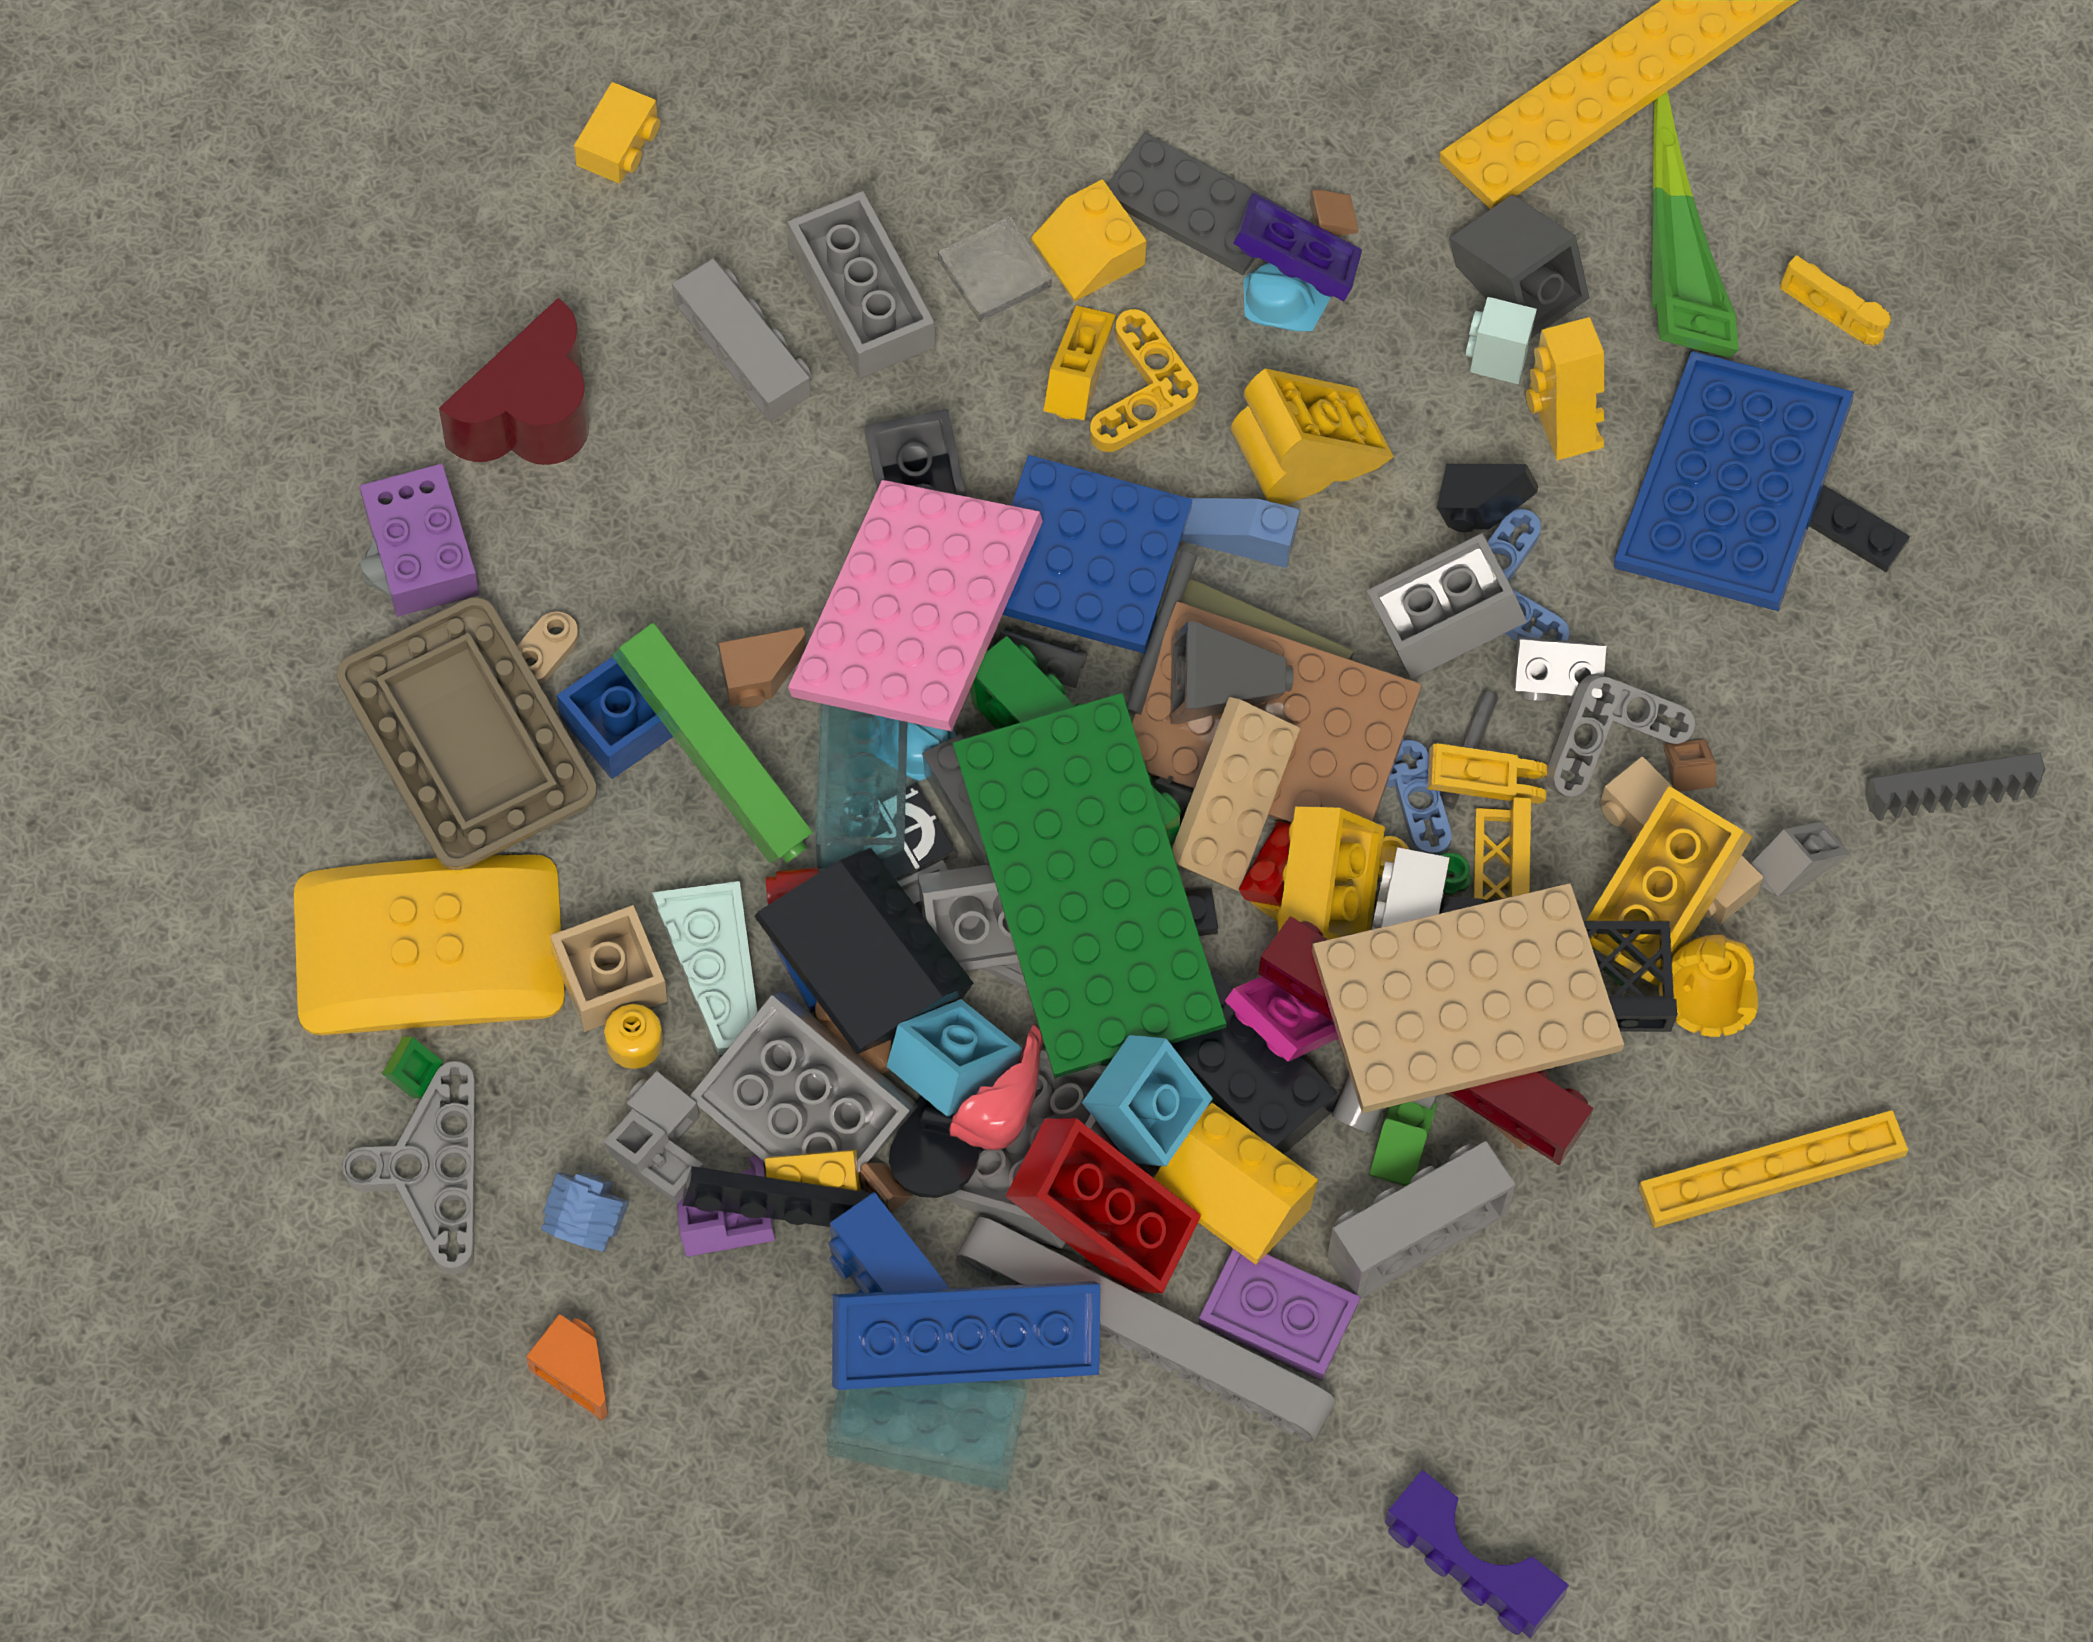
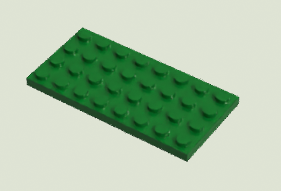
(1088, 883)

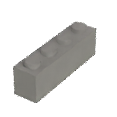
(742, 340)

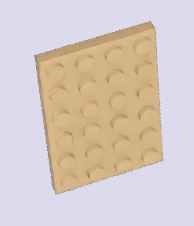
(1466, 997)

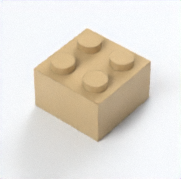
(608, 966)

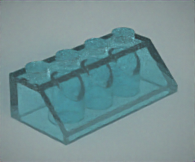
(860, 785)

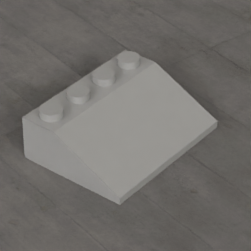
(800, 1089)
(997, 1169)

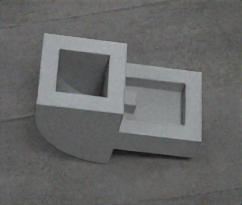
(651, 1156)

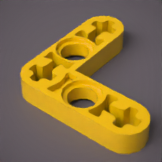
(1156, 394)

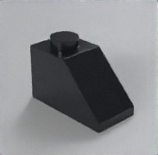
(1483, 494)

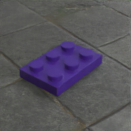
(1297, 247)

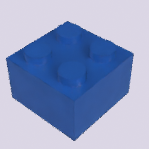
(611, 718)

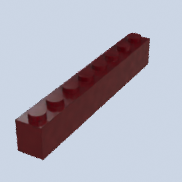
(1523, 1105)

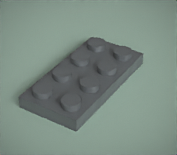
(1184, 200)

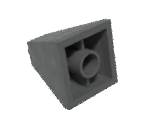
(1217, 666)

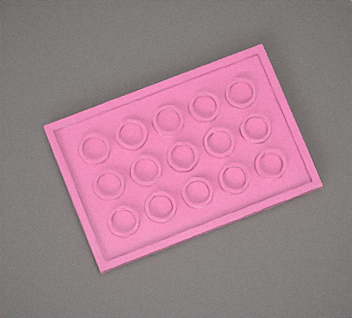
(916, 605)

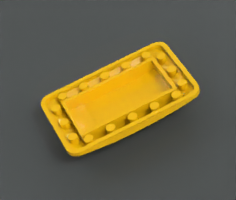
(427, 944)

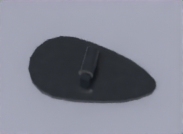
(926, 1156)

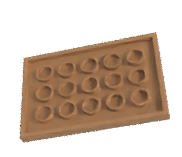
(1345, 712)

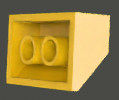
(1331, 870)
(1238, 1184)

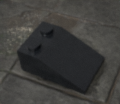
(916, 452)

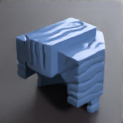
(583, 1210)

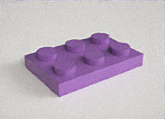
(1280, 1312)

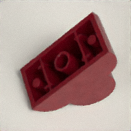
(524, 397)

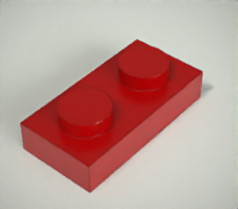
(1265, 878)

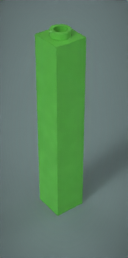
(713, 745)

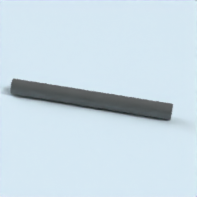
(1174, 593)

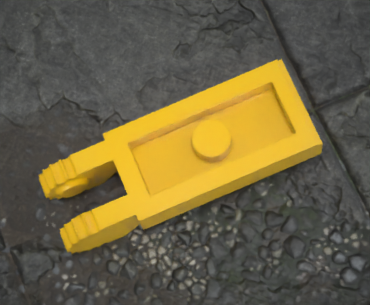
(1835, 302)
(1483, 773)

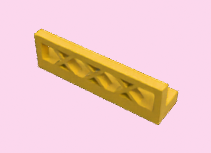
(1519, 850)

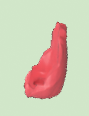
(999, 1112)

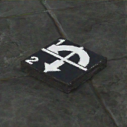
(924, 838)

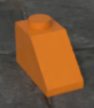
(571, 1363)

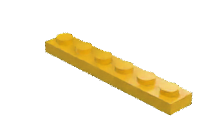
(1773, 1169)

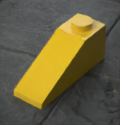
(1078, 363)

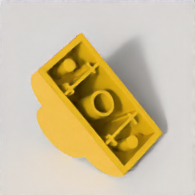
(1306, 435)

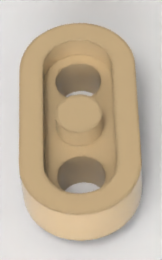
(548, 648)

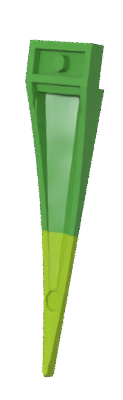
(1685, 279)

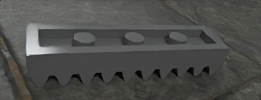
(1953, 783)

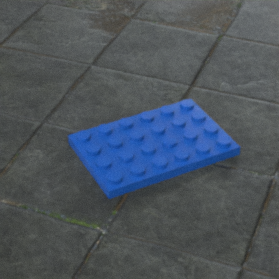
(1734, 480)

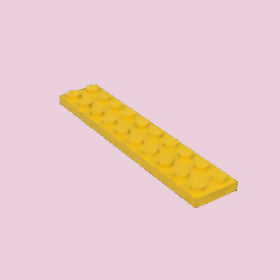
(1599, 92)

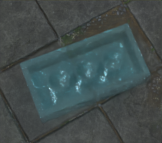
(932, 1430)

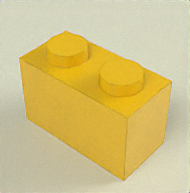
(616, 133)

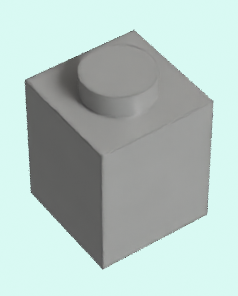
(664, 1105)

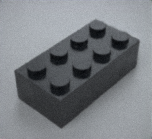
(1253, 1084)

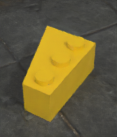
(1565, 387)

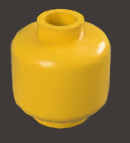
(633, 1036)

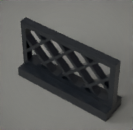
(1639, 1011)

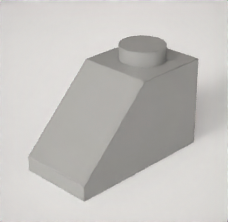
(1798, 858)

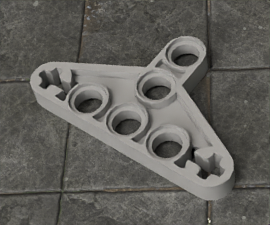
(431, 1147)

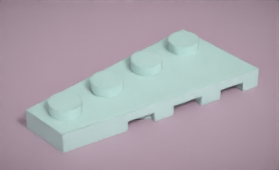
(713, 951)

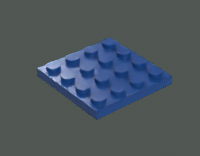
(1098, 553)

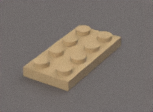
(1234, 793)

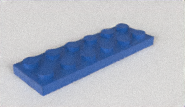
(965, 1335)

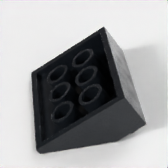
(863, 949)

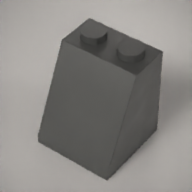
(1522, 260)

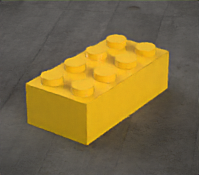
(1669, 876)

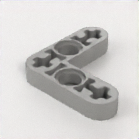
(1610, 710)

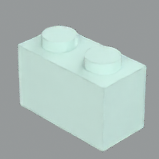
(1500, 339)

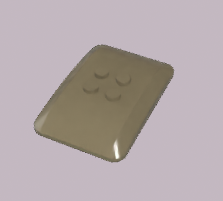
(466, 733)

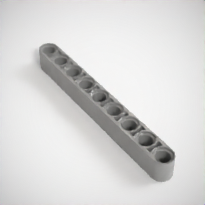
(1157, 1333)

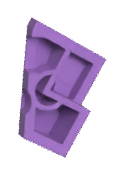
(720, 1230)

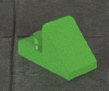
(1402, 1143)

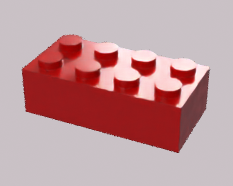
(1103, 1205)

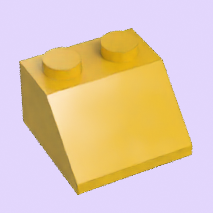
(1090, 241)

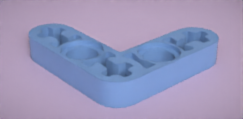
(1525, 543)
(1416, 780)

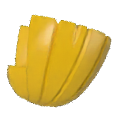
(1714, 986)

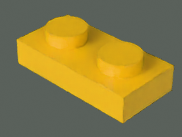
(822, 1168)

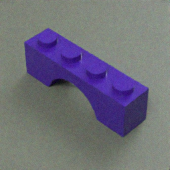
(1519, 1591)

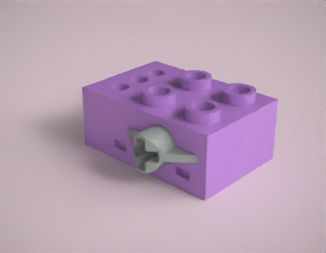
(417, 542)

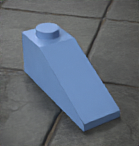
(1244, 528)

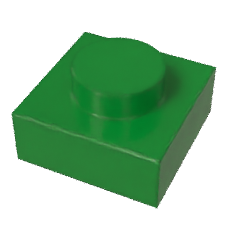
(412, 1067)

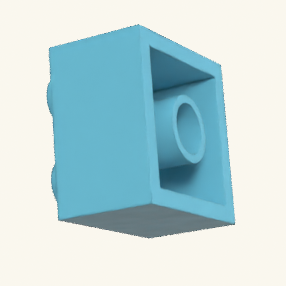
(951, 1054)
(1147, 1100)

